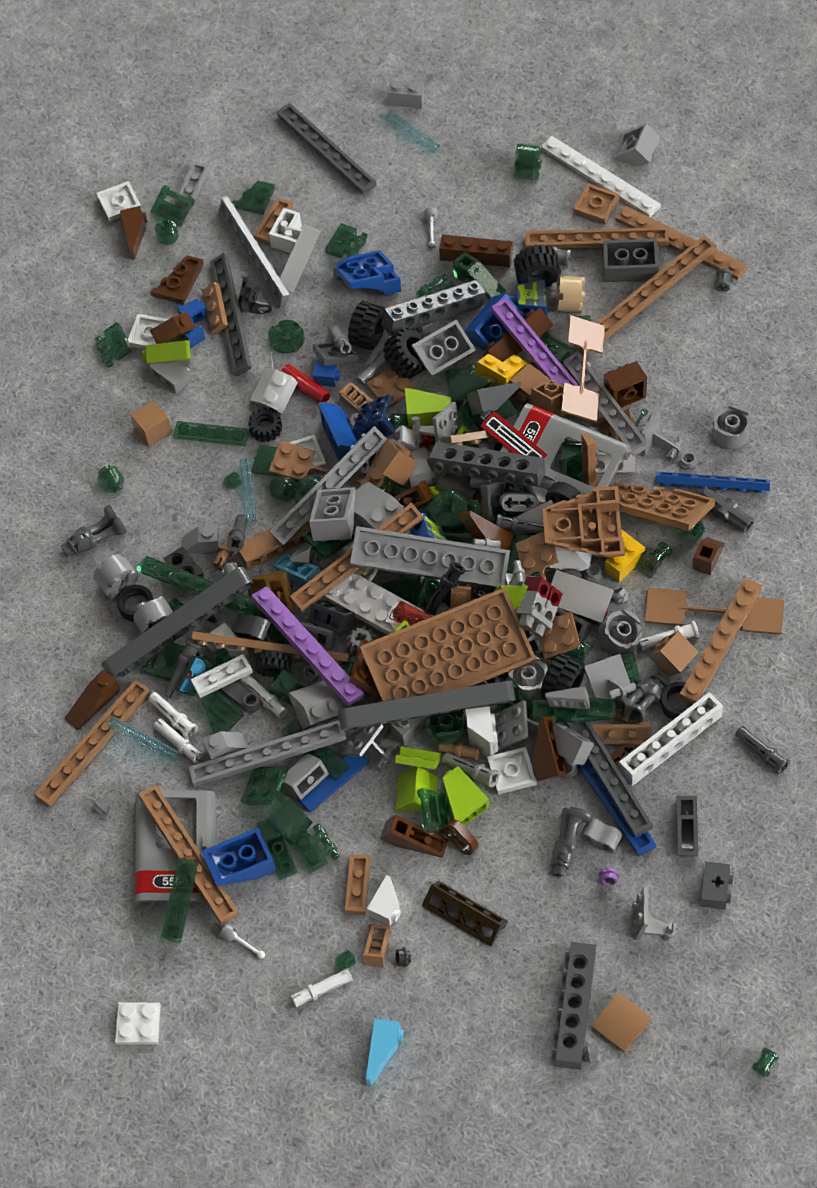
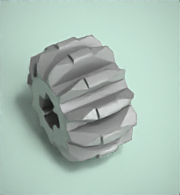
(355, 637)

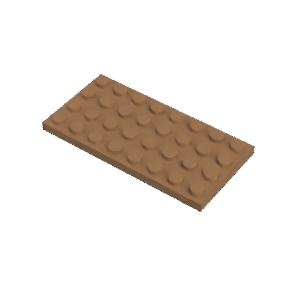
(449, 650)

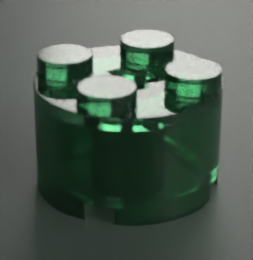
(527, 161)

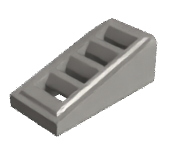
(569, 698)

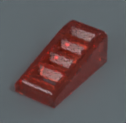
(409, 613)

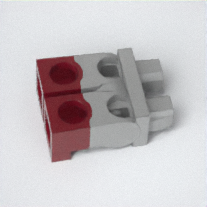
(538, 605)

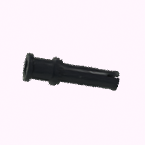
(448, 581)

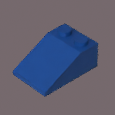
(239, 859)

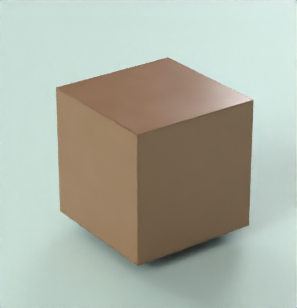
(529, 378)
(548, 397)
(151, 423)
(395, 462)
(673, 653)

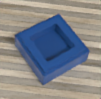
(195, 336)

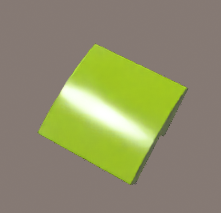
(418, 757)

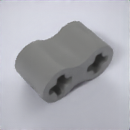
(601, 835)

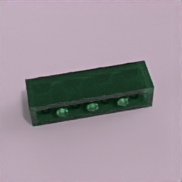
(180, 899)

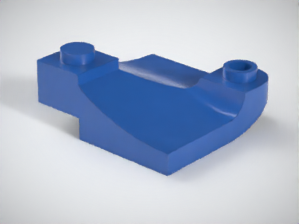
(368, 271)

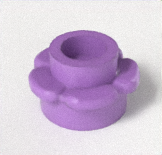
(608, 873)

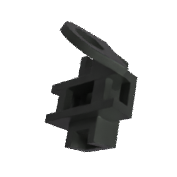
(248, 300)

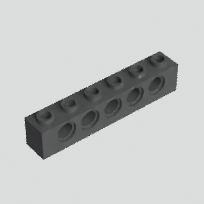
(433, 307)
(487, 464)
(578, 954)

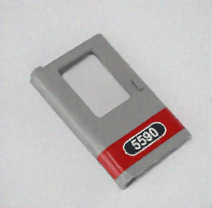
(549, 433)
(157, 866)

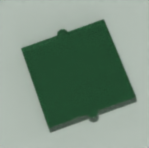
(263, 460)

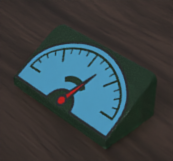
(196, 667)

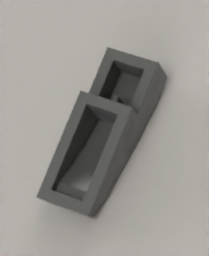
(687, 825)

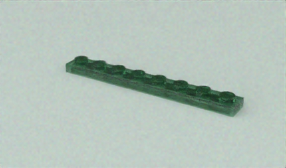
(193, 584)

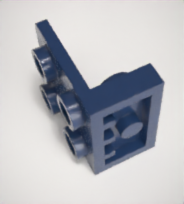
(373, 415)

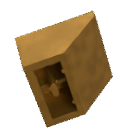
(278, 584)

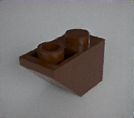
(707, 555)

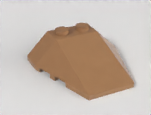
(586, 523)

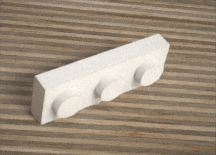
(221, 676)

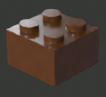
(626, 384)

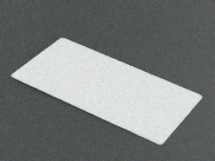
(582, 596)

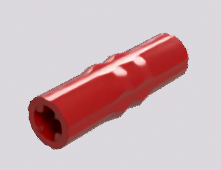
(307, 385)

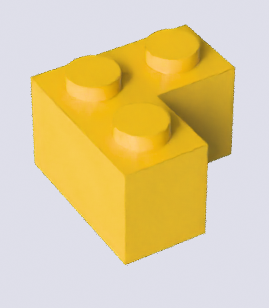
(500, 370)
(621, 566)

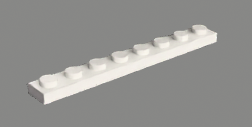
(600, 176)

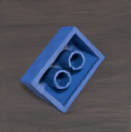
(485, 326)
(337, 428)

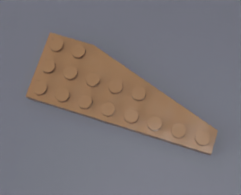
(675, 508)

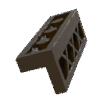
(469, 907)

